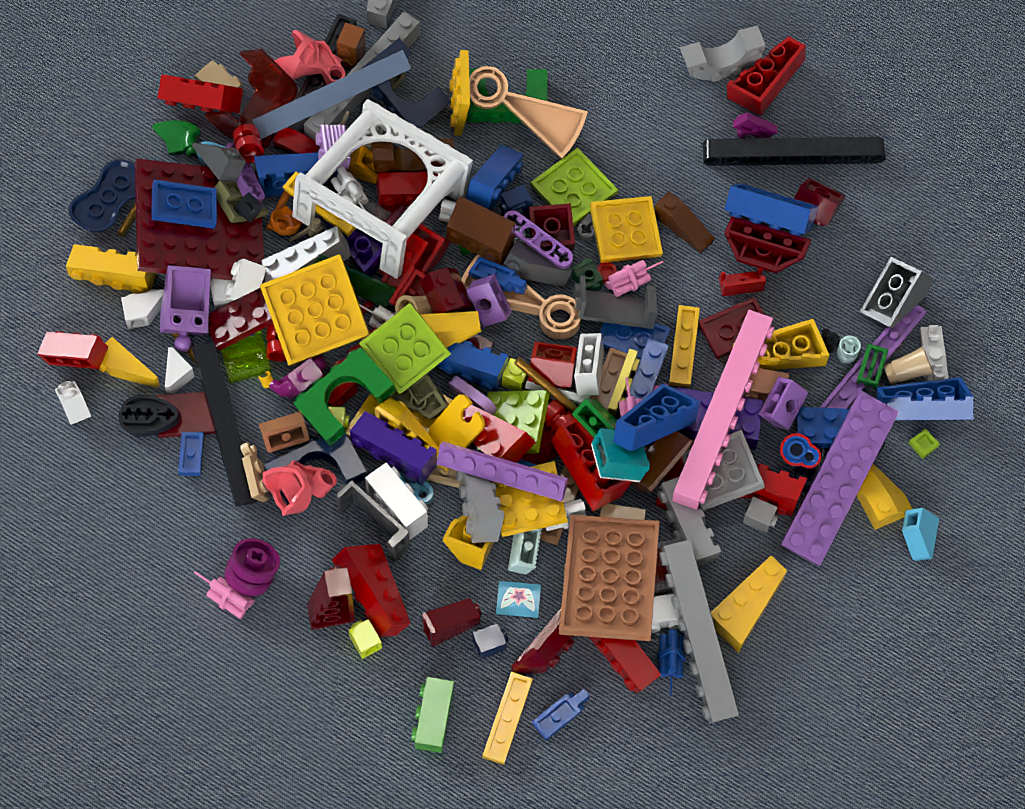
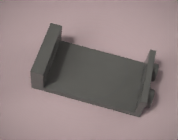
(616, 310)
(399, 540)

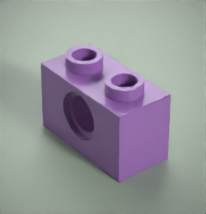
(489, 289)
(783, 403)

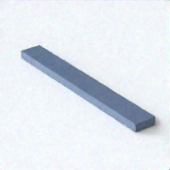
(332, 94)

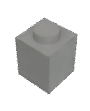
(761, 515)

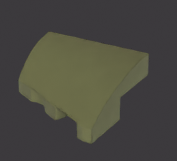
(228, 197)
(423, 397)

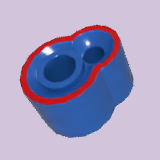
(799, 451)

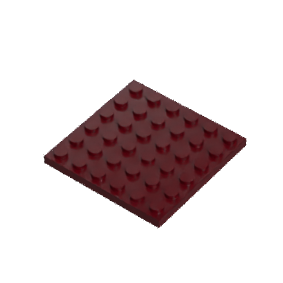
(189, 245)

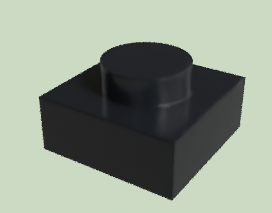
(249, 207)

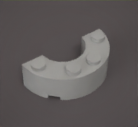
(726, 59)

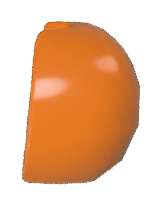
(283, 222)

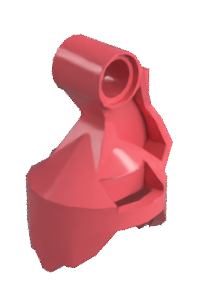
(310, 59)
(298, 485)

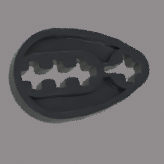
(147, 404)

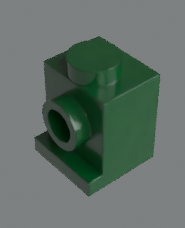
(587, 268)

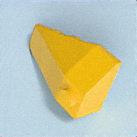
(454, 326)
(400, 417)
(882, 499)
(462, 547)

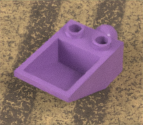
(188, 298)

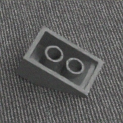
(896, 293)

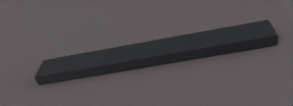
(316, 81)
(223, 421)

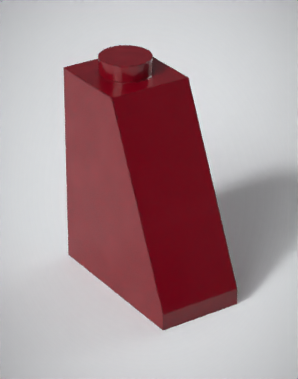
(450, 620)

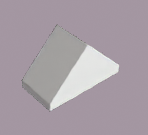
(177, 372)

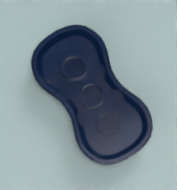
(99, 207)

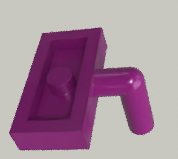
(752, 125)

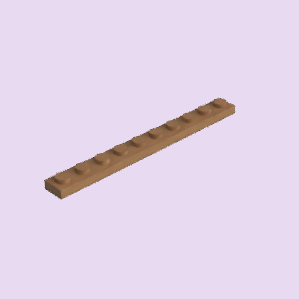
(609, 378)

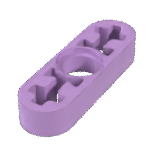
(478, 400)

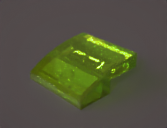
(246, 358)

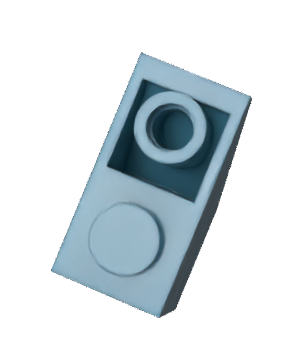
(920, 533)

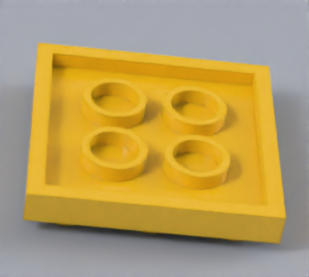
(460, 92)
(626, 229)
(528, 510)

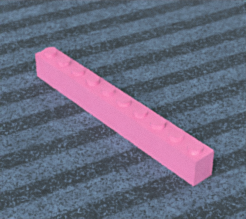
(722, 410)

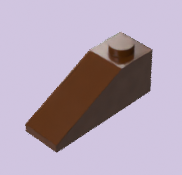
(682, 222)

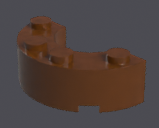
(392, 159)

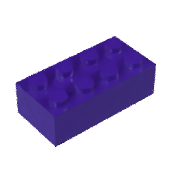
(748, 418)

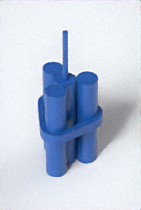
(671, 655)

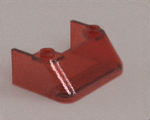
(272, 90)

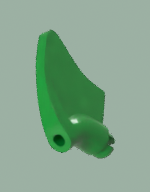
(178, 136)

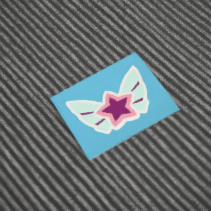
(518, 599)

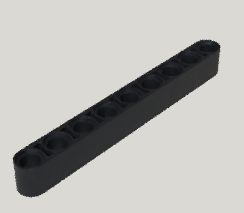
(793, 151)

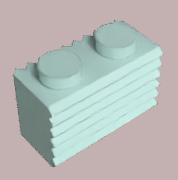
(524, 551)

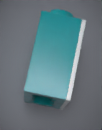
(617, 462)

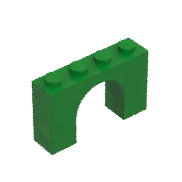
(535, 87)
(355, 368)

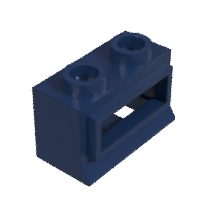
(516, 200)

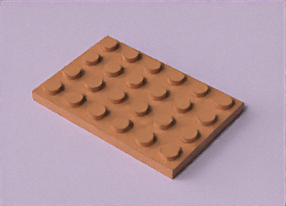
(609, 578)

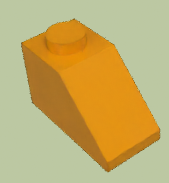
(362, 165)

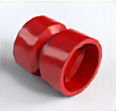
(248, 142)
(273, 348)
(556, 416)

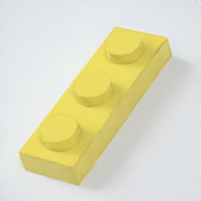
(630, 364)

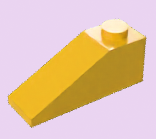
(123, 365)

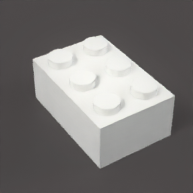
(397, 499)

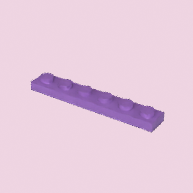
(502, 471)

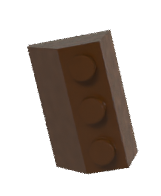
(481, 230)
(662, 457)

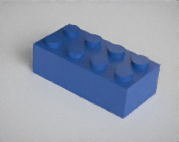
(771, 208)

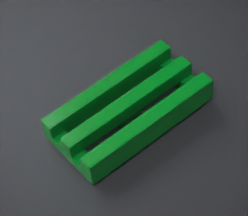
(867, 381)

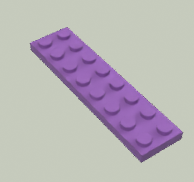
(839, 478)

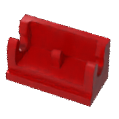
(742, 283)
(409, 285)

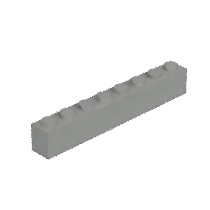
(407, 30)
(699, 631)

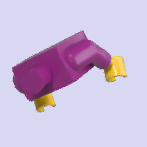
(297, 379)

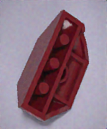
(764, 246)
(544, 649)

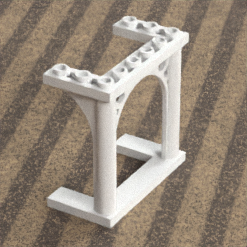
(368, 129)

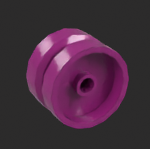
(252, 567)

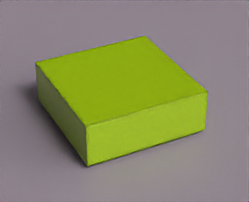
(924, 443)

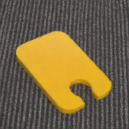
(453, 428)

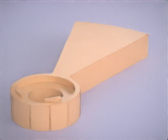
(551, 122)
(534, 304)

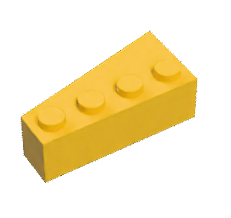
(109, 269)
(795, 348)
(745, 605)

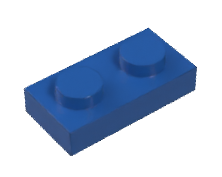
(191, 453)

